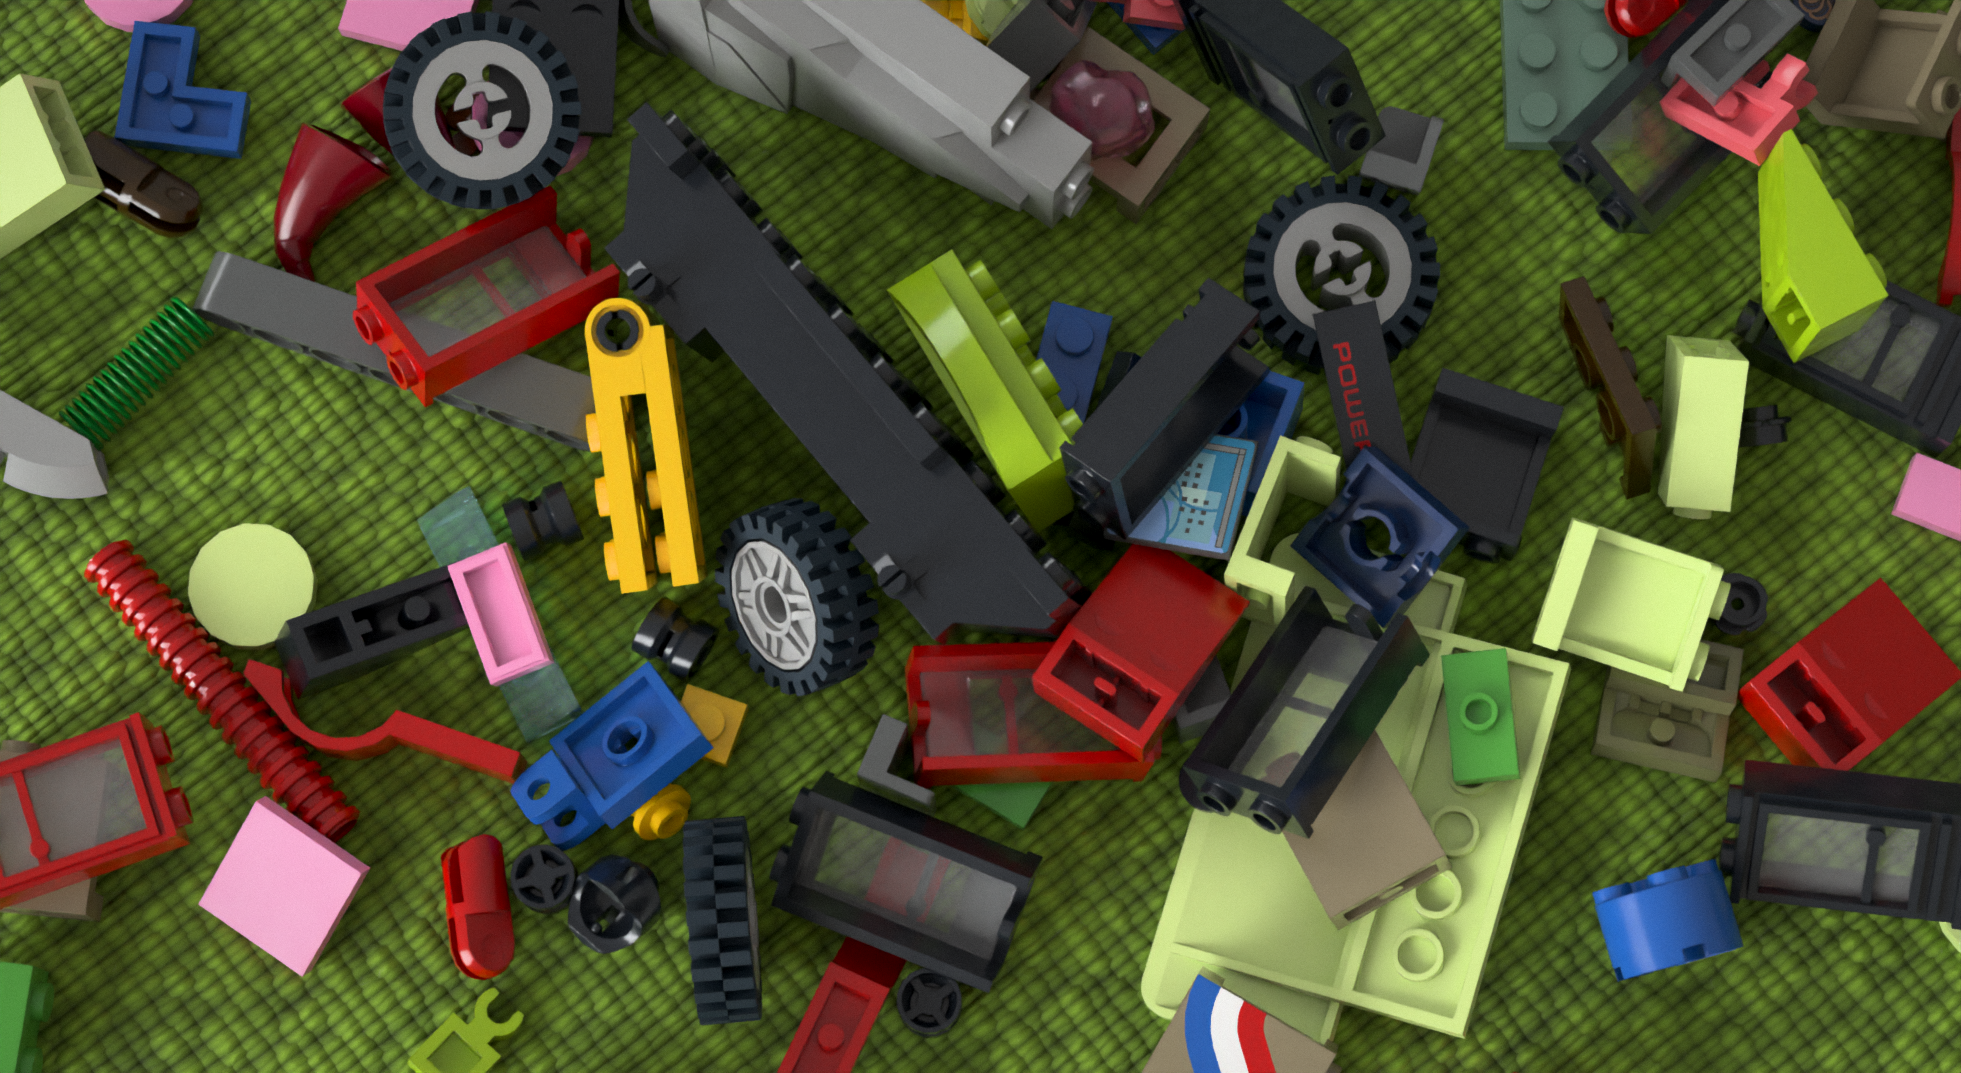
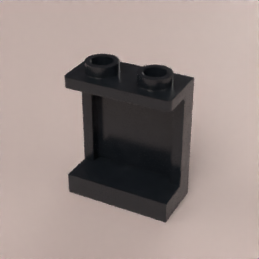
(1484, 458)

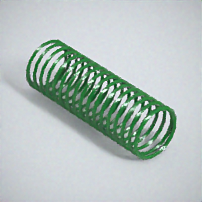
(184, 313)

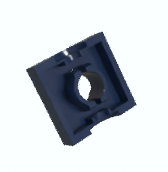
(1417, 526)

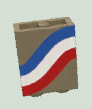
(1231, 1035)

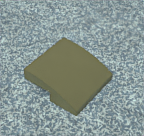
(1668, 728)

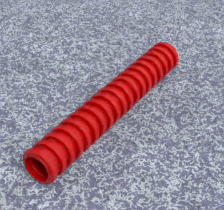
(219, 690)

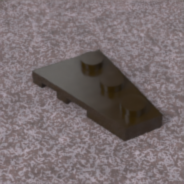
(1612, 369)

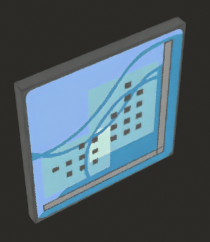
(1203, 505)

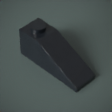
(369, 631)

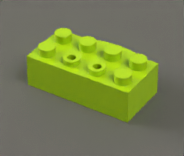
(993, 380)

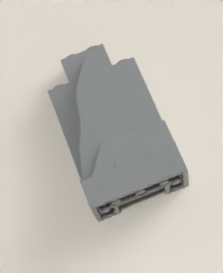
(896, 80)

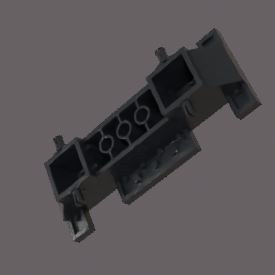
(747, 293)

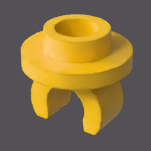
(663, 813)

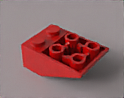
(1138, 647)
(1849, 682)

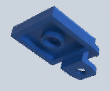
(597, 771)

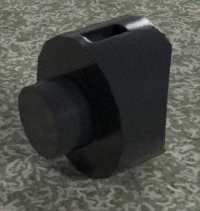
(621, 894)

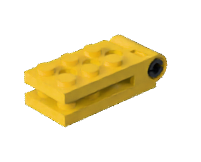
(650, 367)

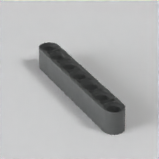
(321, 326)

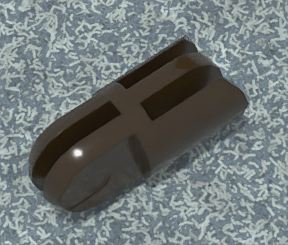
(143, 188)

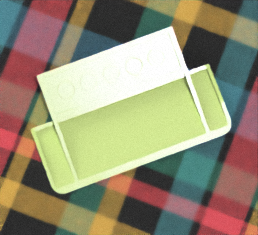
(1421, 958)

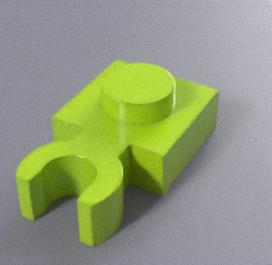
(465, 1047)

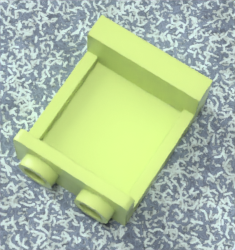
(1631, 604)

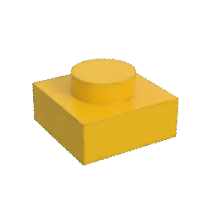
(718, 720)

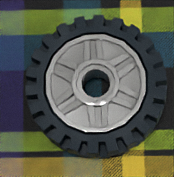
(796, 596)

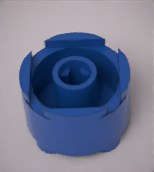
(1667, 919)

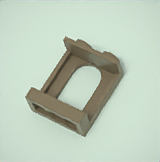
(1188, 120)

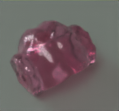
(1104, 107)

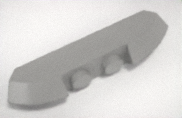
(47, 455)

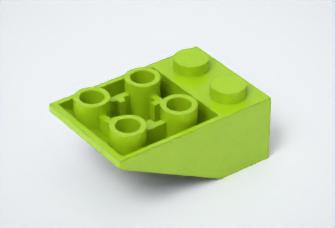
(1811, 265)

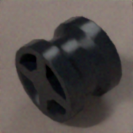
(540, 868)

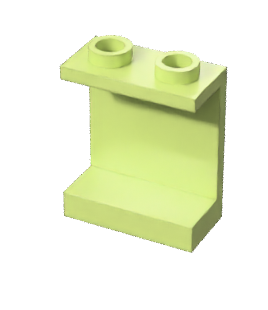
(1296, 467)

